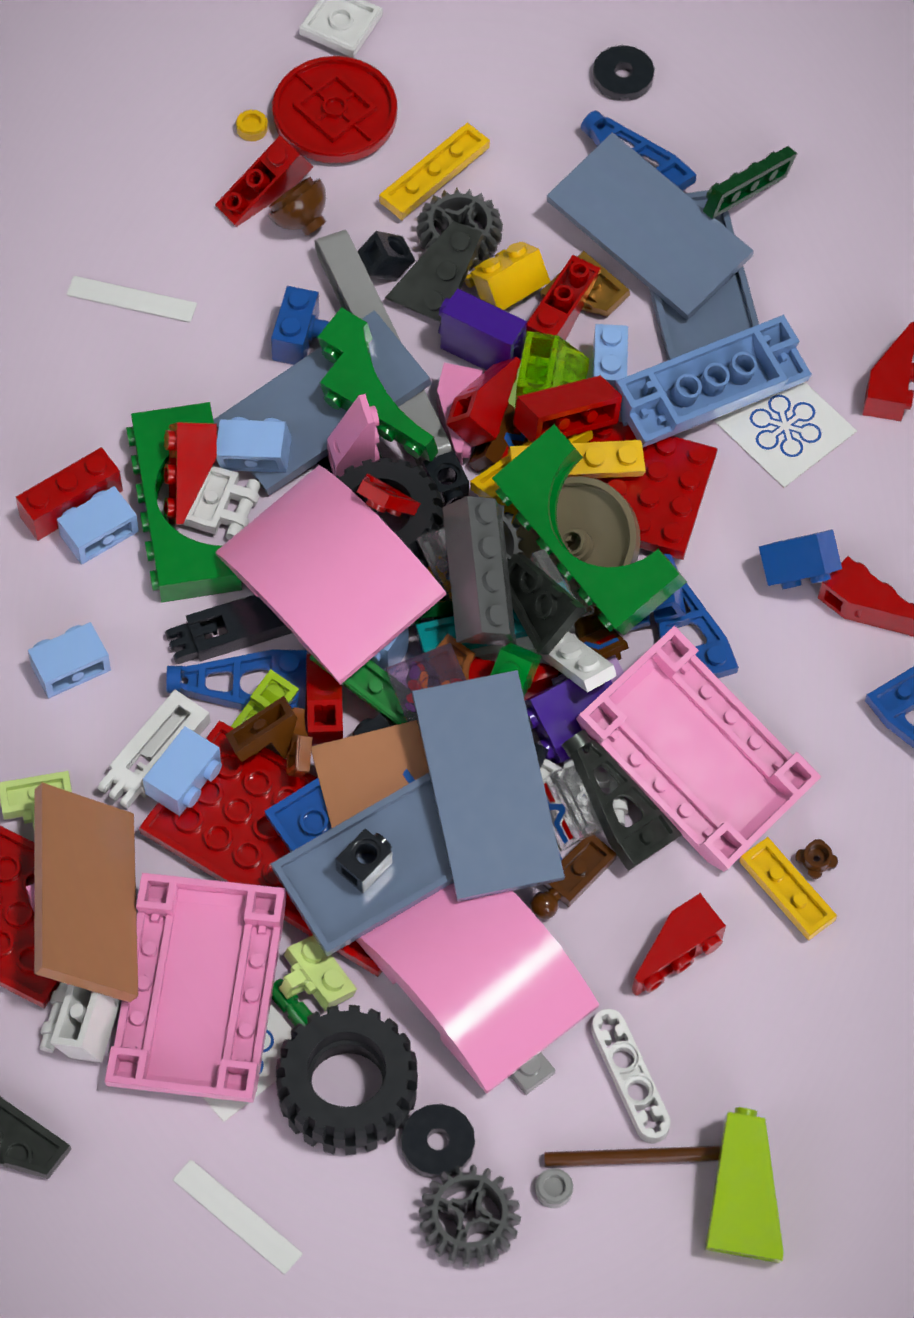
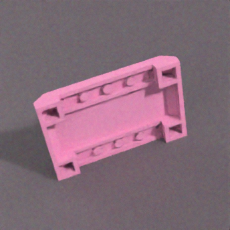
(696, 750)
(201, 988)

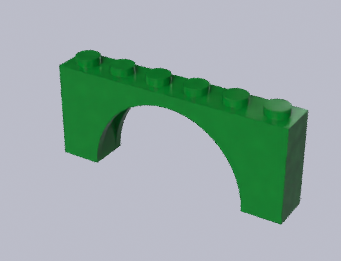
(182, 564)
(621, 592)

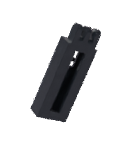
(246, 621)

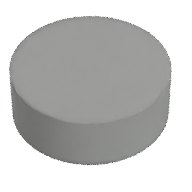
(554, 1188)

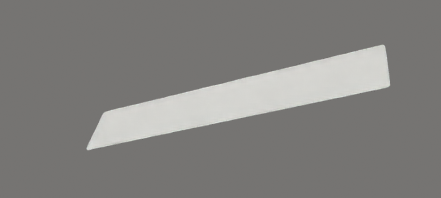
(132, 298)
(237, 1216)

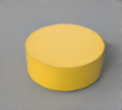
(252, 125)

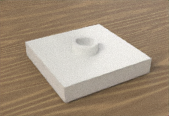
(341, 24)

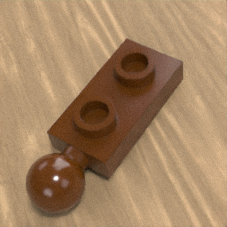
(580, 870)

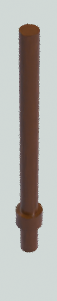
(631, 1156)

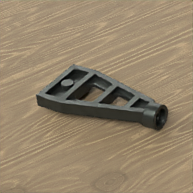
(629, 843)

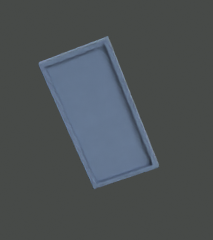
(649, 226)
(721, 316)
(299, 399)
(487, 785)
(419, 868)

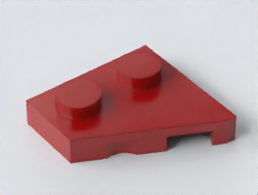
(386, 498)

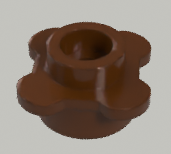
(821, 850)

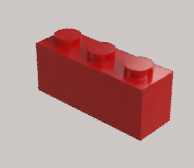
(570, 406)
(66, 489)

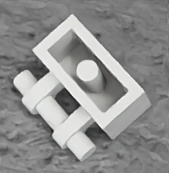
(79, 1023)

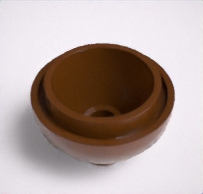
(300, 207)

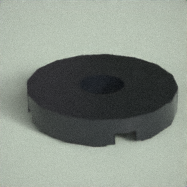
(628, 59)
(442, 1120)

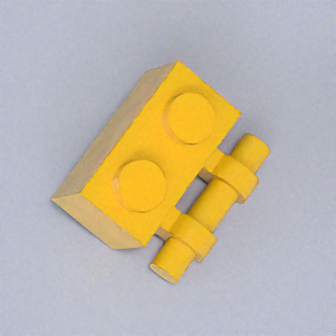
(509, 275)

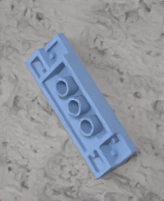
(711, 381)

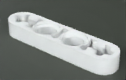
(625, 1077)

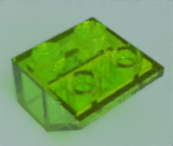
(549, 363)

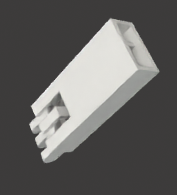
(151, 743)

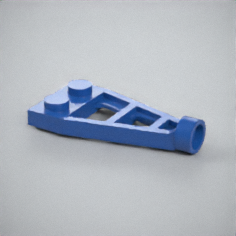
(673, 168)
(717, 651)
(286, 663)
(893, 702)

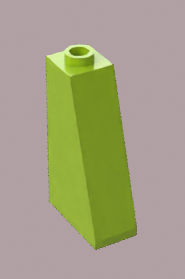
(744, 1196)

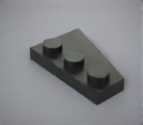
(438, 271)
(541, 604)
(27, 1144)

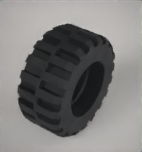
(412, 483)
(340, 1034)

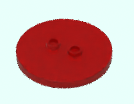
(335, 109)

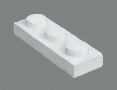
(580, 663)

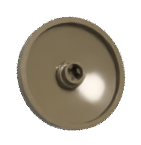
(593, 524)

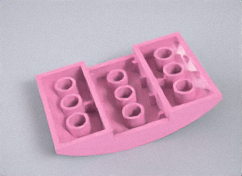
(332, 572)
(483, 978)

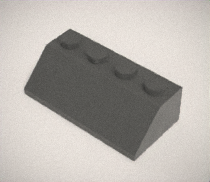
(479, 572)

